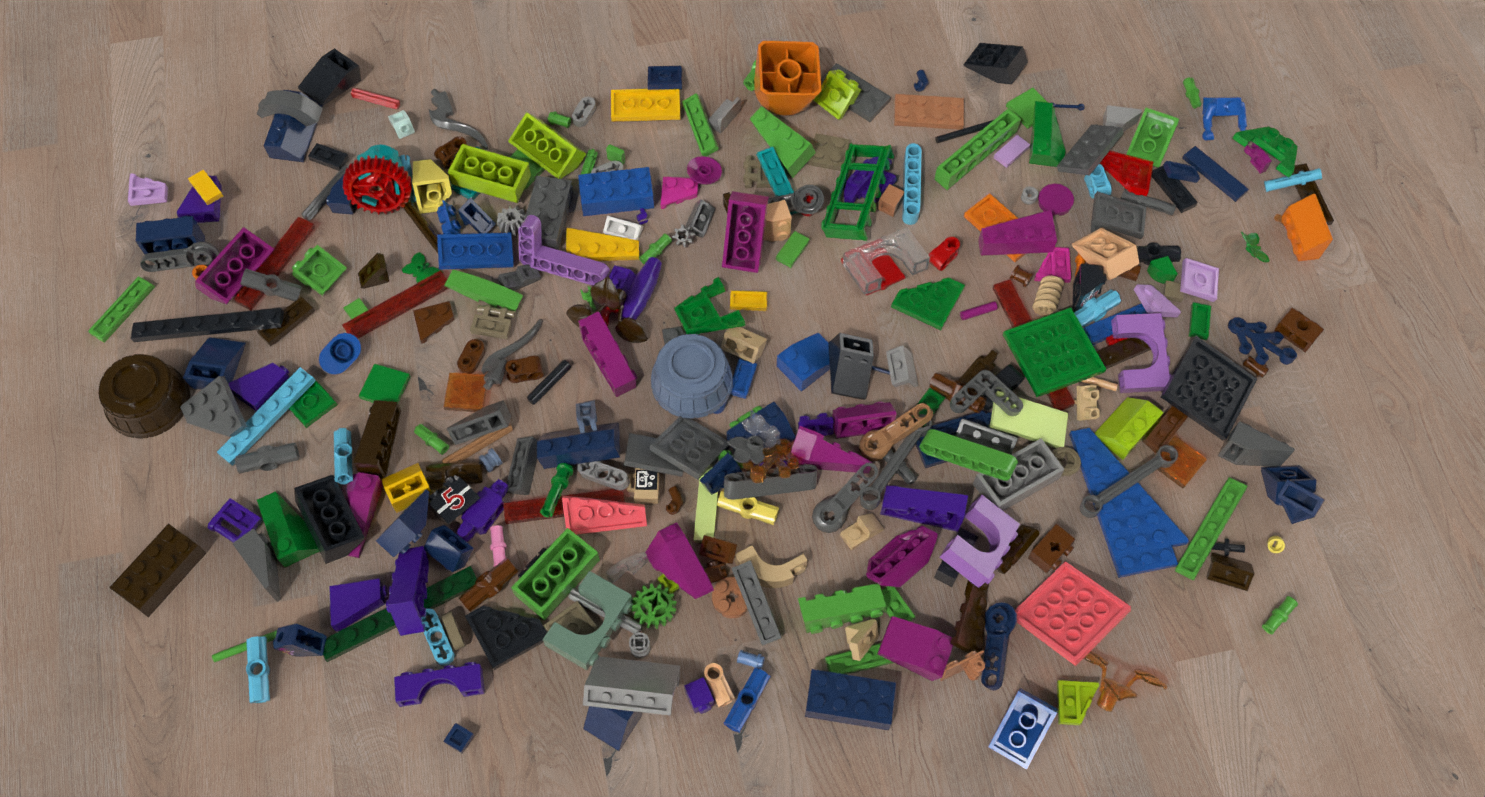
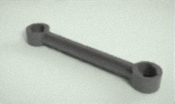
(892, 466)
(1128, 481)

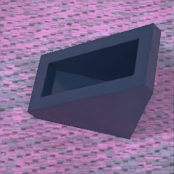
(1299, 502)

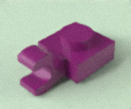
(1259, 158)

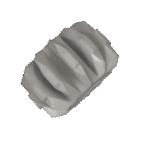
(510, 220)

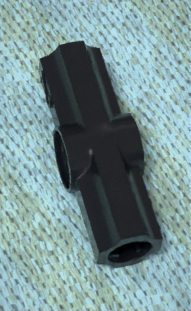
(1145, 253)

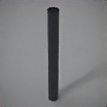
(955, 134)

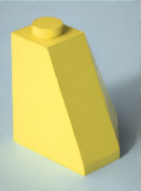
(430, 185)

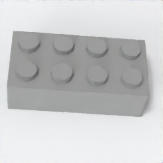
(1034, 471)

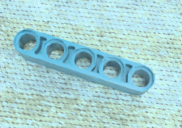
(911, 184)

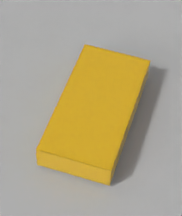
(205, 187)
(748, 300)

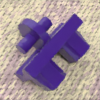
(822, 424)

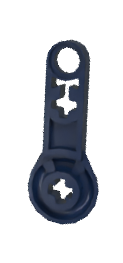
(997, 641)

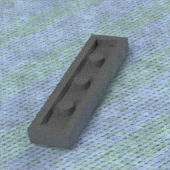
(756, 602)

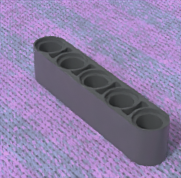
(741, 485)

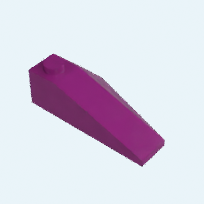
(813, 450)

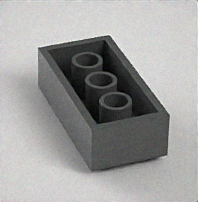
(551, 204)

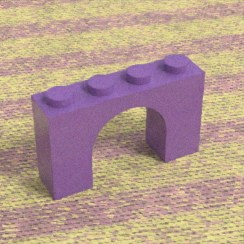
(1150, 330)
(999, 530)

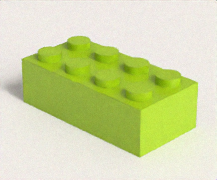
(489, 173)

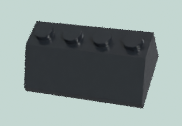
(328, 518)

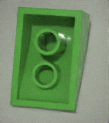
(1153, 136)

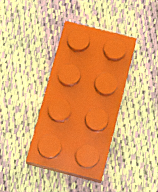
(989, 213)

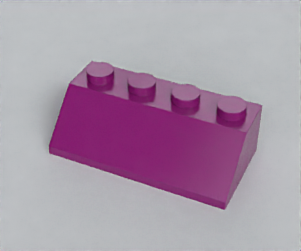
(224, 275)

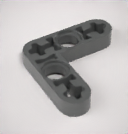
(983, 387)

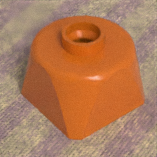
(787, 76)

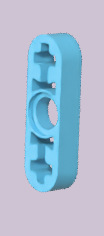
(447, 647)

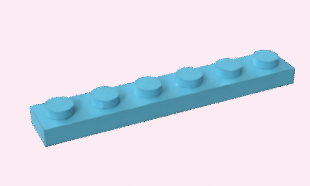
(267, 415)

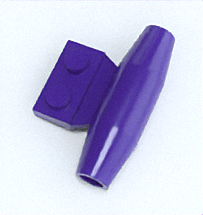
(637, 287)

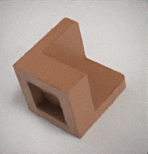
(889, 200)

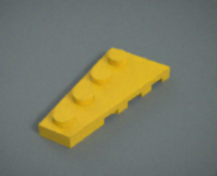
(600, 246)

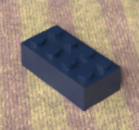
(850, 699)

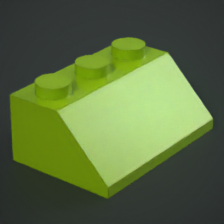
(1128, 425)

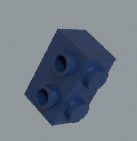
(448, 548)

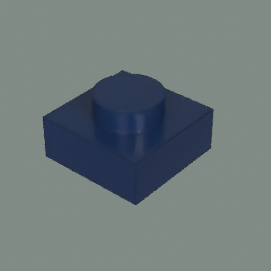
(458, 738)

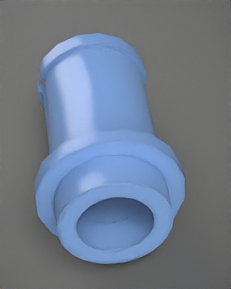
(751, 659)

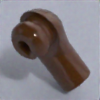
(676, 502)

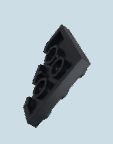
(504, 634)

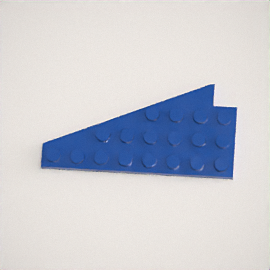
(1132, 523)

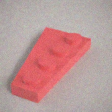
(597, 515)

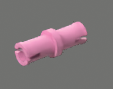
(498, 545)

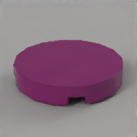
(1056, 198)

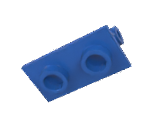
(448, 214)

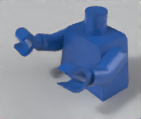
(1222, 107)

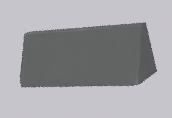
(986, 436)
(522, 466)

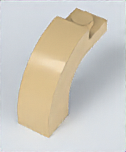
(772, 575)

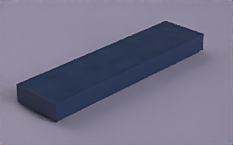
(1215, 173)

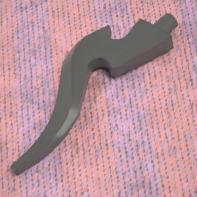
(444, 109)
(496, 363)

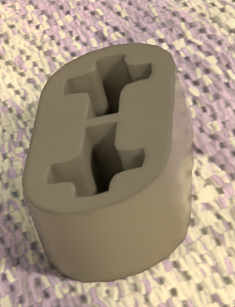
(453, 631)

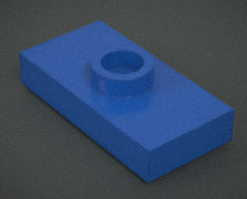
(743, 378)

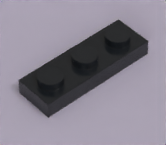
(1174, 190)

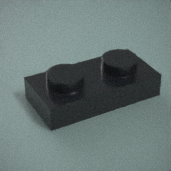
(328, 157)

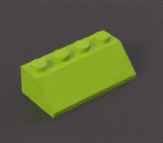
(546, 146)

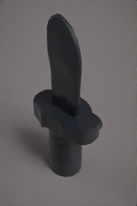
(1226, 547)

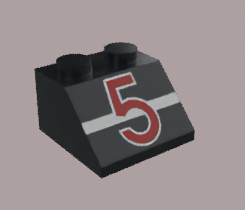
(1087, 284)
(451, 499)

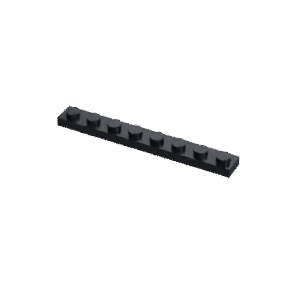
(207, 325)

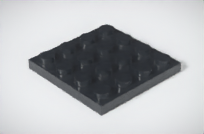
(1209, 388)

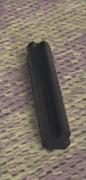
(549, 382)

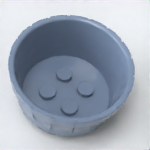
(691, 377)

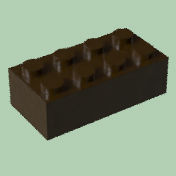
(158, 570)

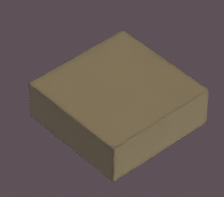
(1172, 291)

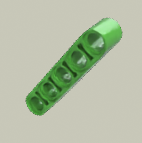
(968, 454)

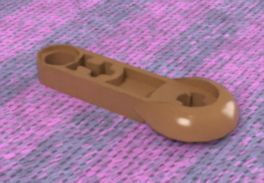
(892, 433)

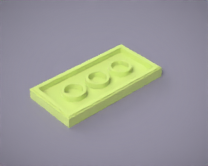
(1032, 423)

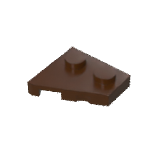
(433, 319)

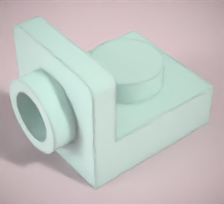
(401, 124)

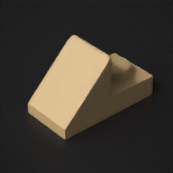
(861, 531)
(861, 637)

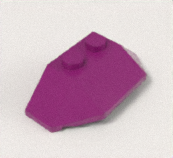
(902, 557)

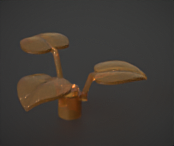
(1115, 690)

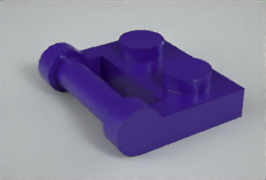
(236, 516)

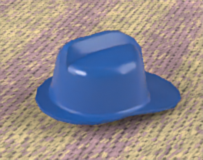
(339, 353)

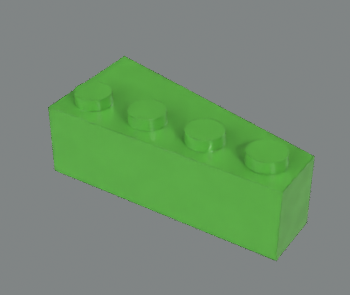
(789, 146)
(842, 608)

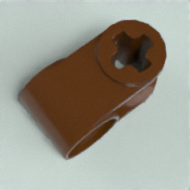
(450, 151)
(526, 369)

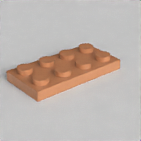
(929, 111)

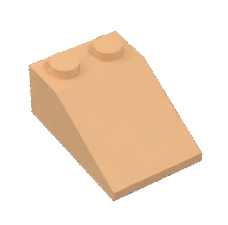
(777, 222)
(1109, 251)

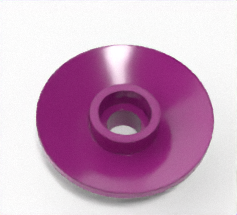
(704, 170)

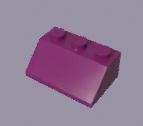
(862, 419)

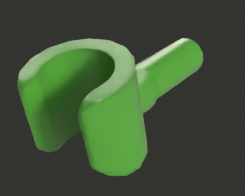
(587, 297)

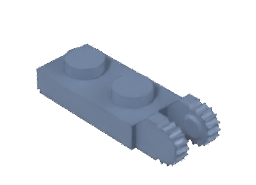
(586, 415)

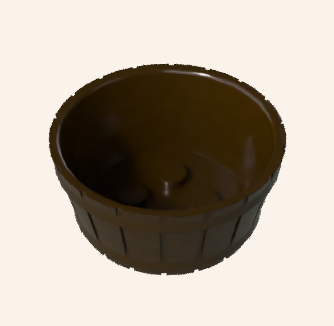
(142, 396)

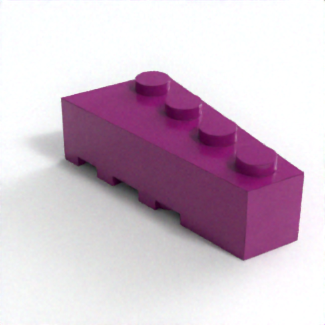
(1019, 236)
(607, 354)

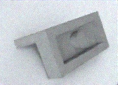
(725, 114)
(901, 367)

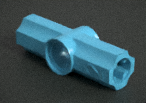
(1097, 308)
(343, 456)
(258, 656)

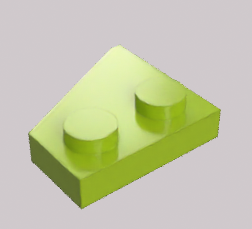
(1074, 700)

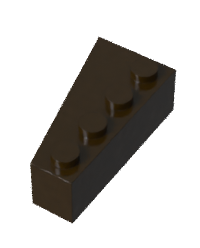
(378, 439)

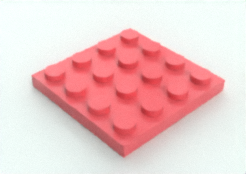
(1071, 613)

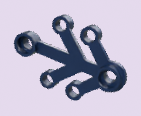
(1259, 340)

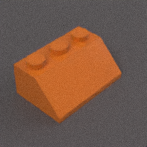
(1307, 228)

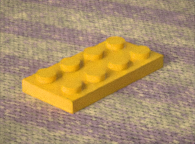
(645, 105)

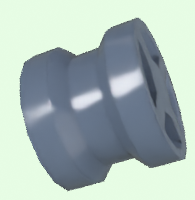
(490, 460)

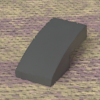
(520, 278)

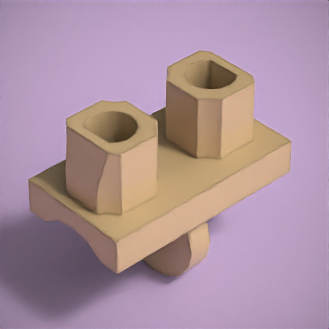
(1087, 402)

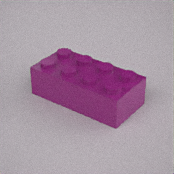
(745, 231)

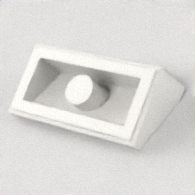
(622, 228)

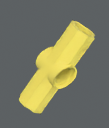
(760, 510)

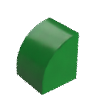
(1162, 270)

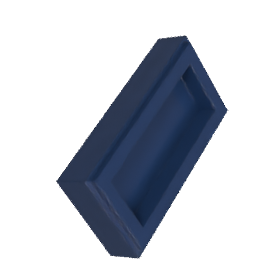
(1181, 171)

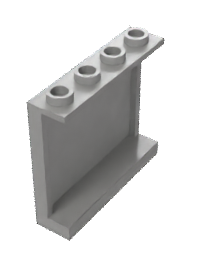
(631, 685)

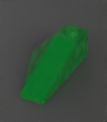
(1046, 139)
(286, 530)

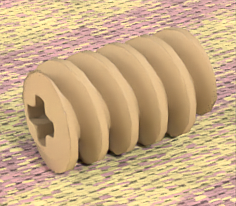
(1048, 295)

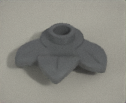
(747, 449)

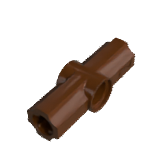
(950, 387)
(488, 584)

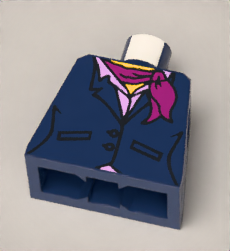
(292, 641)

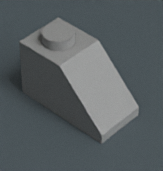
(1121, 117)

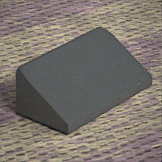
(700, 218)

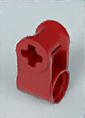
(944, 253)

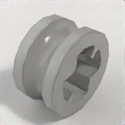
(1029, 200)

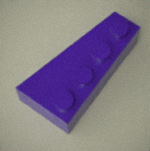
(925, 506)
(409, 590)

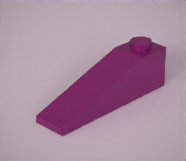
(362, 497)
(677, 561)

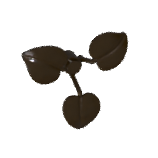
(606, 294)

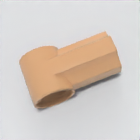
(719, 686)

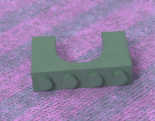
(584, 649)

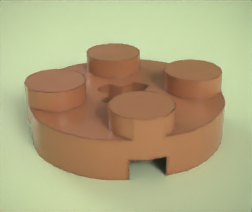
(725, 606)

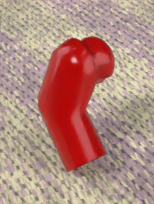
(605, 314)

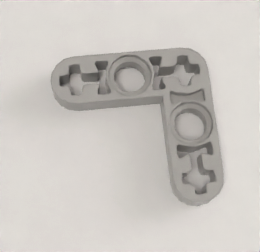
(597, 467)

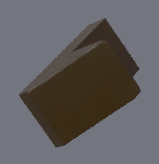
(374, 272)

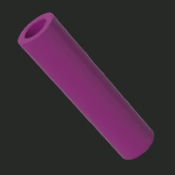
(979, 310)

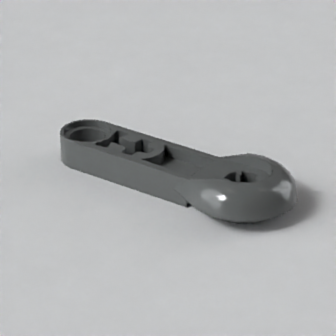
(797, 202)
(181, 257)
(840, 502)

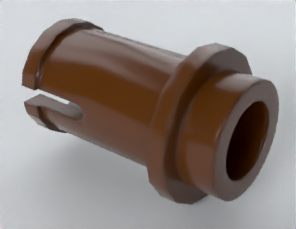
(1251, 364)

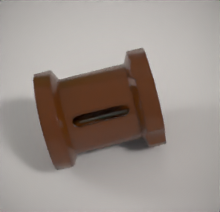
(1021, 276)

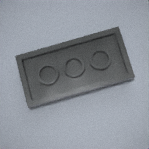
(870, 99)
(1090, 149)

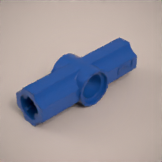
(740, 712)

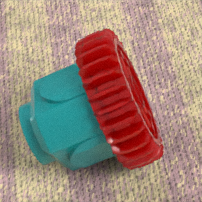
(377, 180)

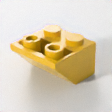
(405, 486)

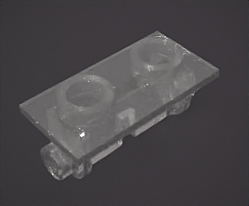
(768, 434)

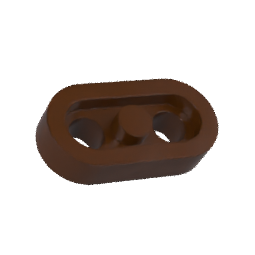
(472, 355)

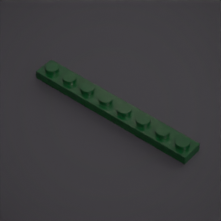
(383, 621)

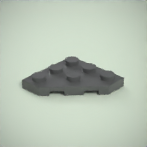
(215, 409)

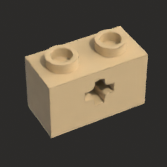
(743, 344)

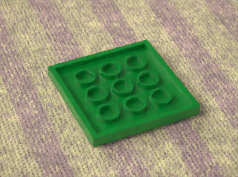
(1054, 352)

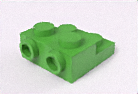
(318, 270)

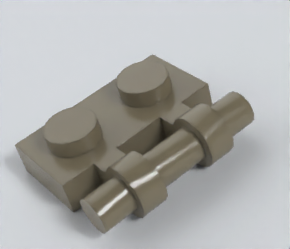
(759, 177)
(492, 326)

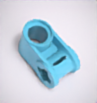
(1098, 182)

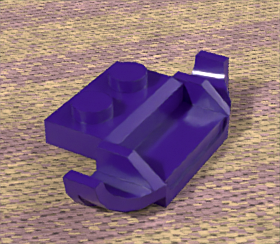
(860, 180)

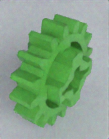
(644, 603)

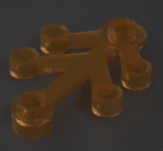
(758, 473)

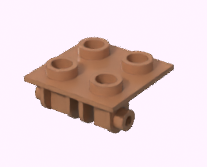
(972, 665)

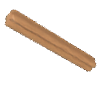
(476, 445)

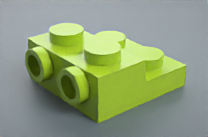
(837, 93)

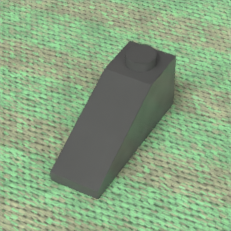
(480, 423)

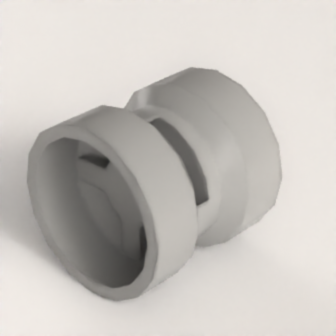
(637, 648)

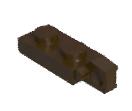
(980, 364)
(1018, 547)

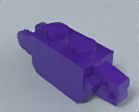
(484, 511)

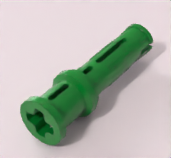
(559, 483)

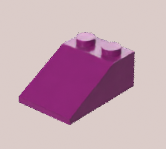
(916, 648)

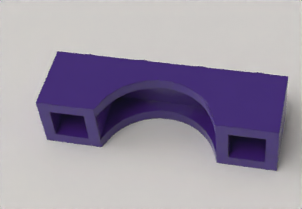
(412, 687)

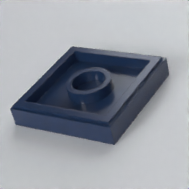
(664, 77)

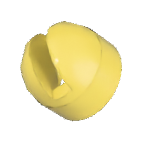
(1279, 546)

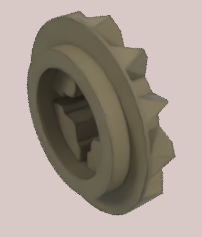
(1072, 458)

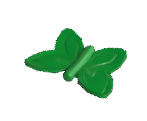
(1252, 240)
(418, 268)

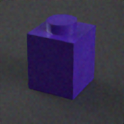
(699, 696)

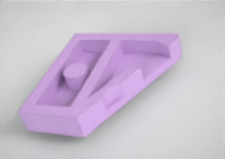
(146, 191)
(1155, 302)

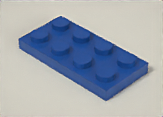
(475, 251)

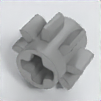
(679, 237)

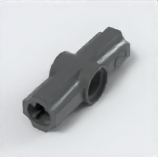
(283, 288)
(267, 458)

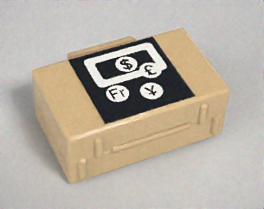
(646, 486)

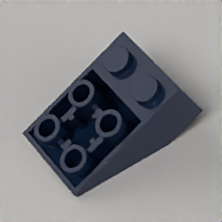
(212, 360)

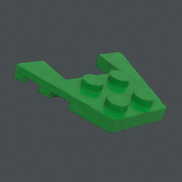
(1273, 143)
(699, 315)

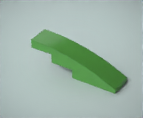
(483, 289)

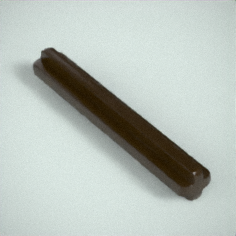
(421, 223)

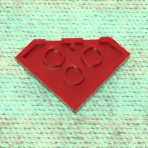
(1129, 171)

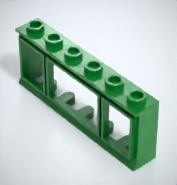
(851, 231)

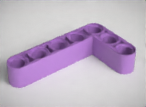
(554, 260)

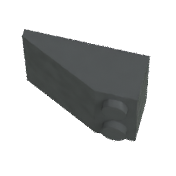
(258, 555)

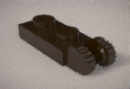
(469, 471)

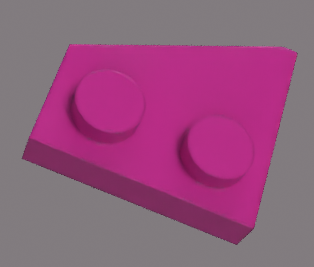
(677, 190)
(1056, 264)

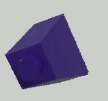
(195, 206)
(259, 385)
(354, 601)

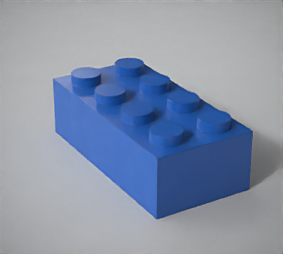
(616, 191)

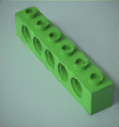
(977, 149)

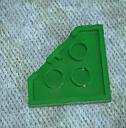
(929, 301)

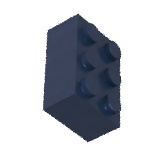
(168, 234)

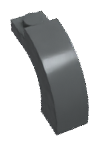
(290, 104)

